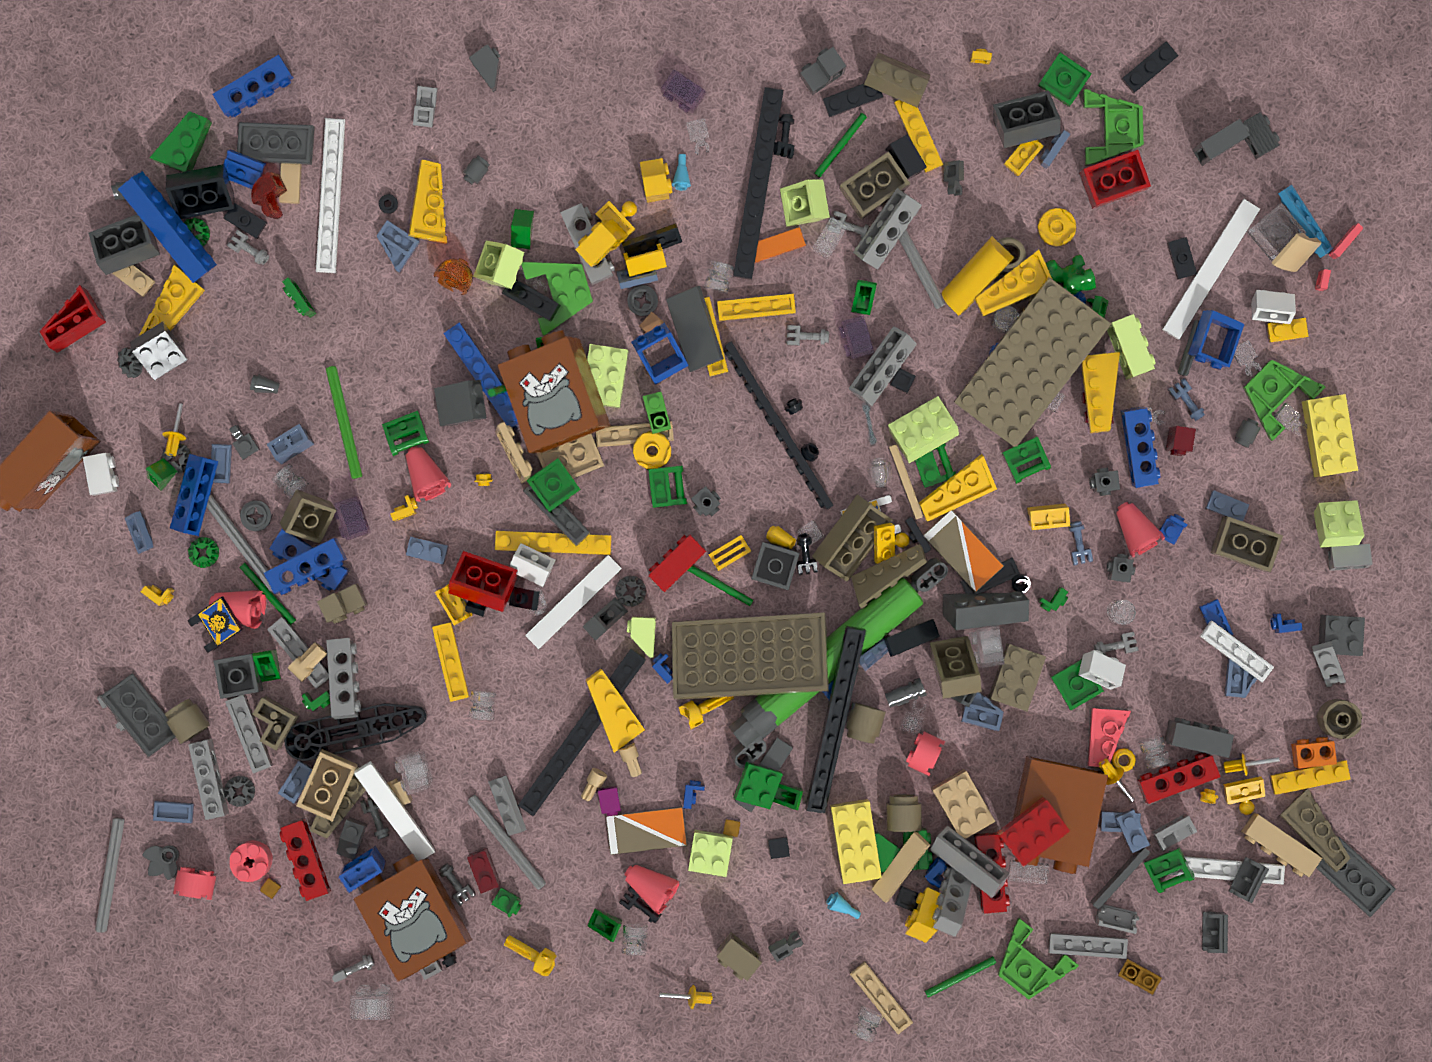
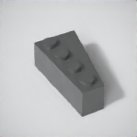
(985, 609)

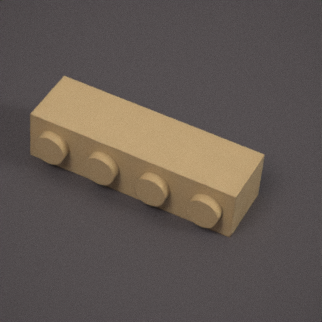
(1281, 844)

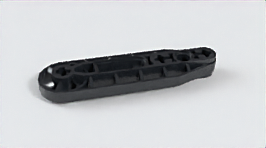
(365, 728)

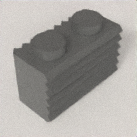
(1261, 136)

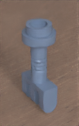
(1182, 392)
(1076, 527)

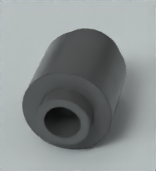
(475, 170)
(1247, 432)

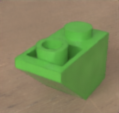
(657, 412)

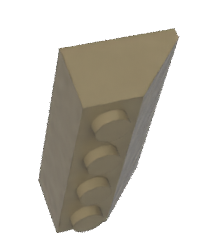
(850, 538)

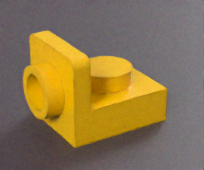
(402, 511)
(155, 595)

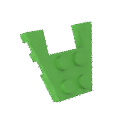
(1121, 126)
(567, 288)
(1271, 388)
(1025, 970)

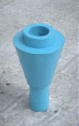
(681, 178)
(839, 904)

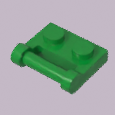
(402, 428)
(1024, 453)
(929, 470)
(661, 487)
(1167, 864)

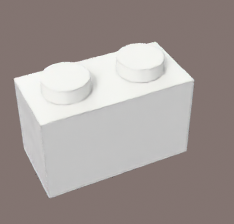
(1273, 306)
(101, 473)
(532, 564)
(1102, 669)

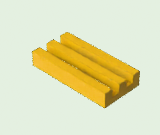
(715, 561)

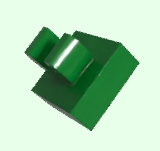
(1099, 305)

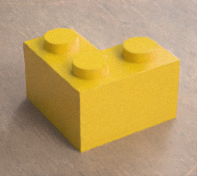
(655, 180)
(603, 239)
(920, 922)

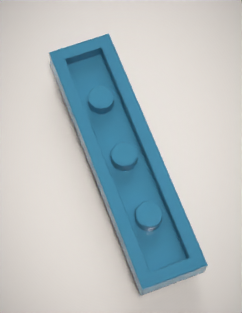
(1299, 211)

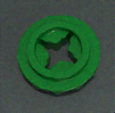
(200, 226)
(212, 551)

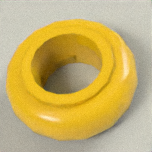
(1123, 751)

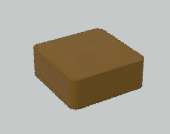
(731, 828)
(270, 888)

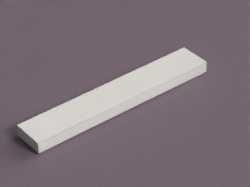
(573, 601)
(394, 811)
(1228, 869)

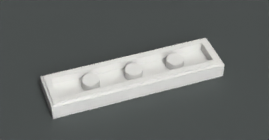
(1236, 651)

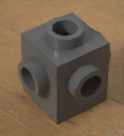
(1111, 479)
(705, 494)
(1115, 573)

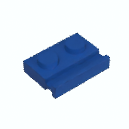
(243, 169)

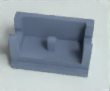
(290, 444)

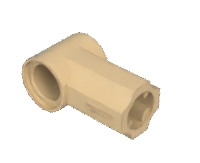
(304, 664)

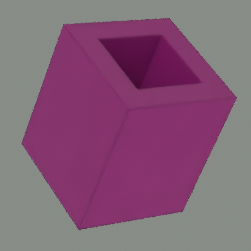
(609, 800)

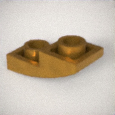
(1140, 976)

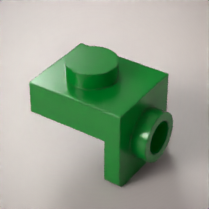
(1058, 599)
(323, 701)

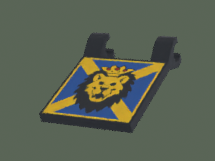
(219, 622)

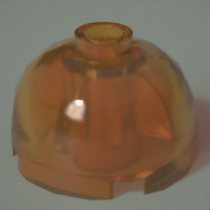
(454, 274)

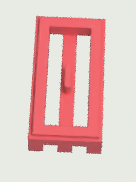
(1346, 241)

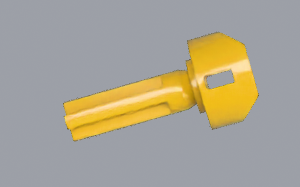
(695, 713)
(543, 961)

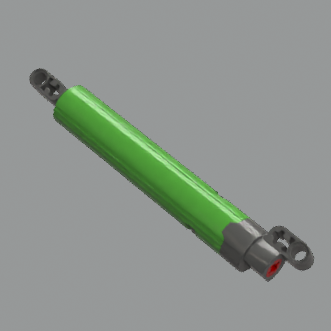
(877, 618)

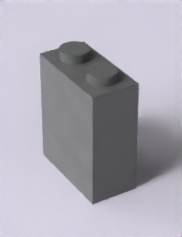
(1221, 142)
(460, 403)

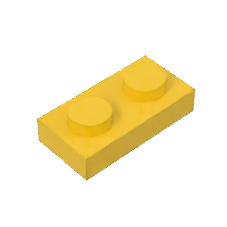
(1023, 156)
(1283, 332)

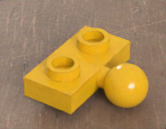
(610, 212)
(886, 540)
(1243, 792)

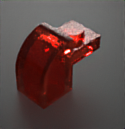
(265, 193)

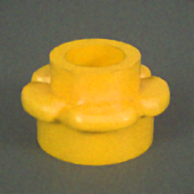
(483, 479)
(1208, 796)

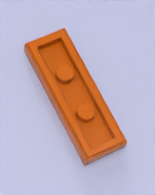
(779, 244)

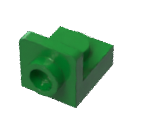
(507, 902)

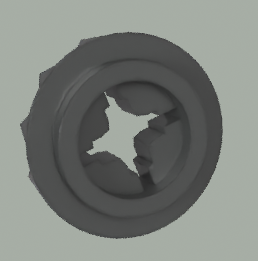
(638, 292)
(132, 370)
(182, 449)
(248, 509)
(631, 581)
(248, 791)

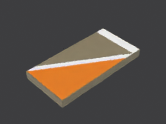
(963, 551)
(646, 830)

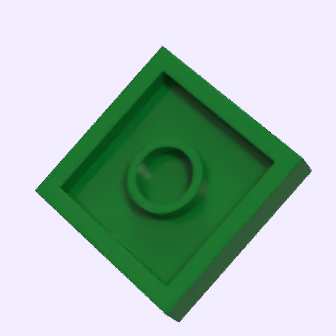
(1064, 79)
(302, 304)
(553, 485)
(1074, 688)
(758, 785)

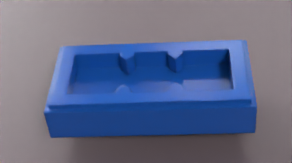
(1213, 612)

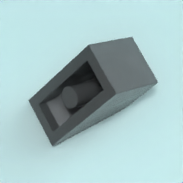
(487, 65)
(605, 618)
(351, 838)

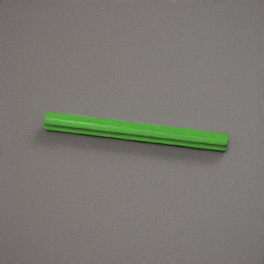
(344, 423)

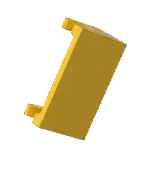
(645, 262)
(1048, 516)
(453, 605)

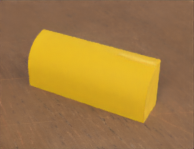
(976, 276)

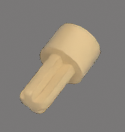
(629, 755)
(595, 780)

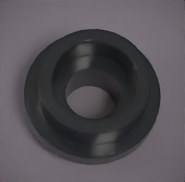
(388, 210)
(793, 406)
(810, 452)
(1023, 587)

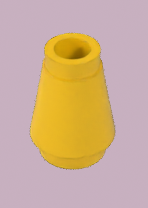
(780, 537)

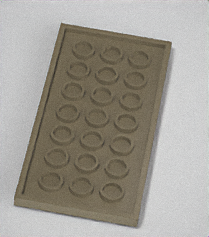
(1032, 362)
(750, 656)

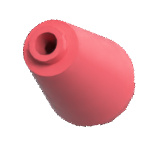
(425, 475)
(1137, 529)
(245, 605)
(652, 886)

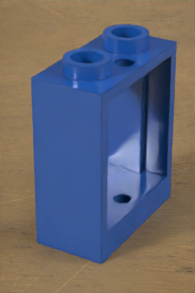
(1230, 343)
(674, 362)
(359, 872)

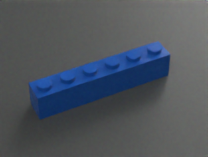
(167, 226)
(481, 371)

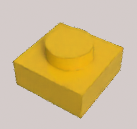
(981, 56)

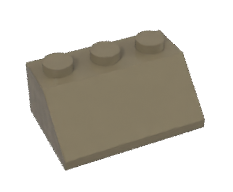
(897, 79)

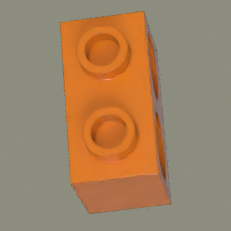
(1313, 757)

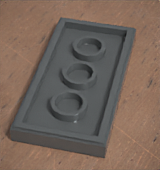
(276, 142)
(694, 328)
(139, 715)
(1359, 882)

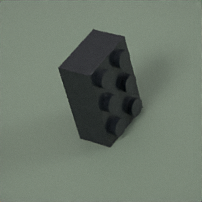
(200, 191)

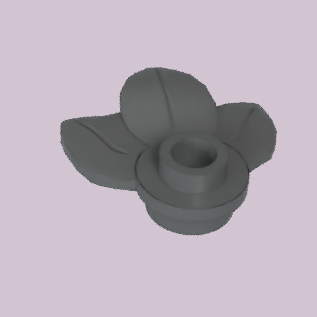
(160, 862)

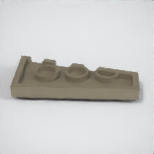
(877, 578)
(1310, 824)
(324, 826)

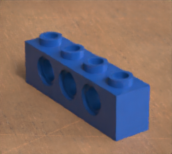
(242, 86)
(1130, 418)
(194, 494)
(285, 540)
(276, 575)

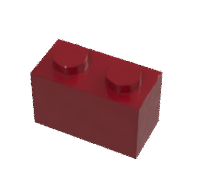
(1180, 440)
(483, 870)

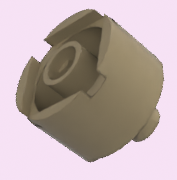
(1350, 720)

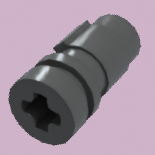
(905, 693)

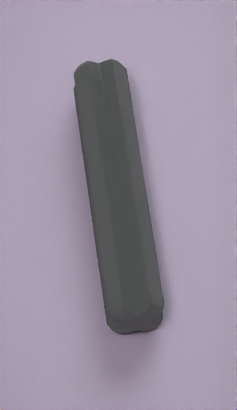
(1187, 359)

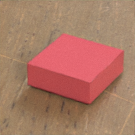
(1322, 280)

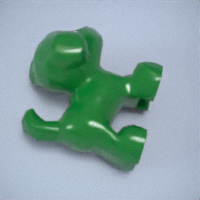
(1073, 276)

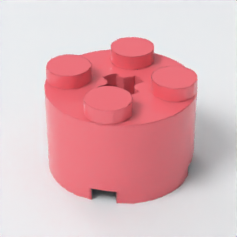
(925, 753)
(251, 850)
(194, 884)

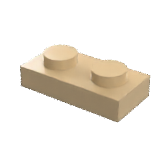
(135, 279)

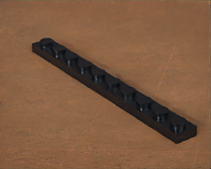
(758, 183)
(773, 419)
(835, 719)
(577, 738)

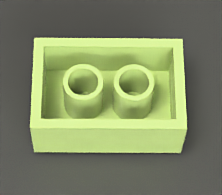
(1133, 350)
(609, 372)
(923, 429)

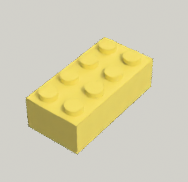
(1329, 435)
(855, 841)

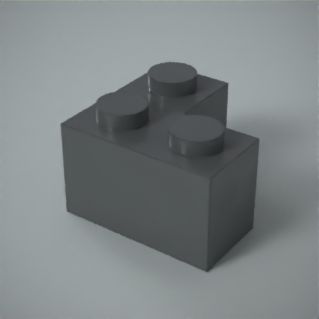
(824, 71)

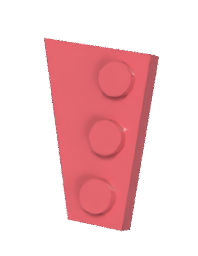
(1105, 731)

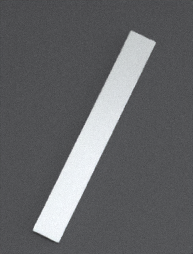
(330, 195)
(1211, 269)

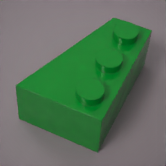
(183, 143)

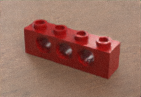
(1207, 773)
(308, 849)
(1001, 900)

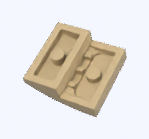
(1296, 252)

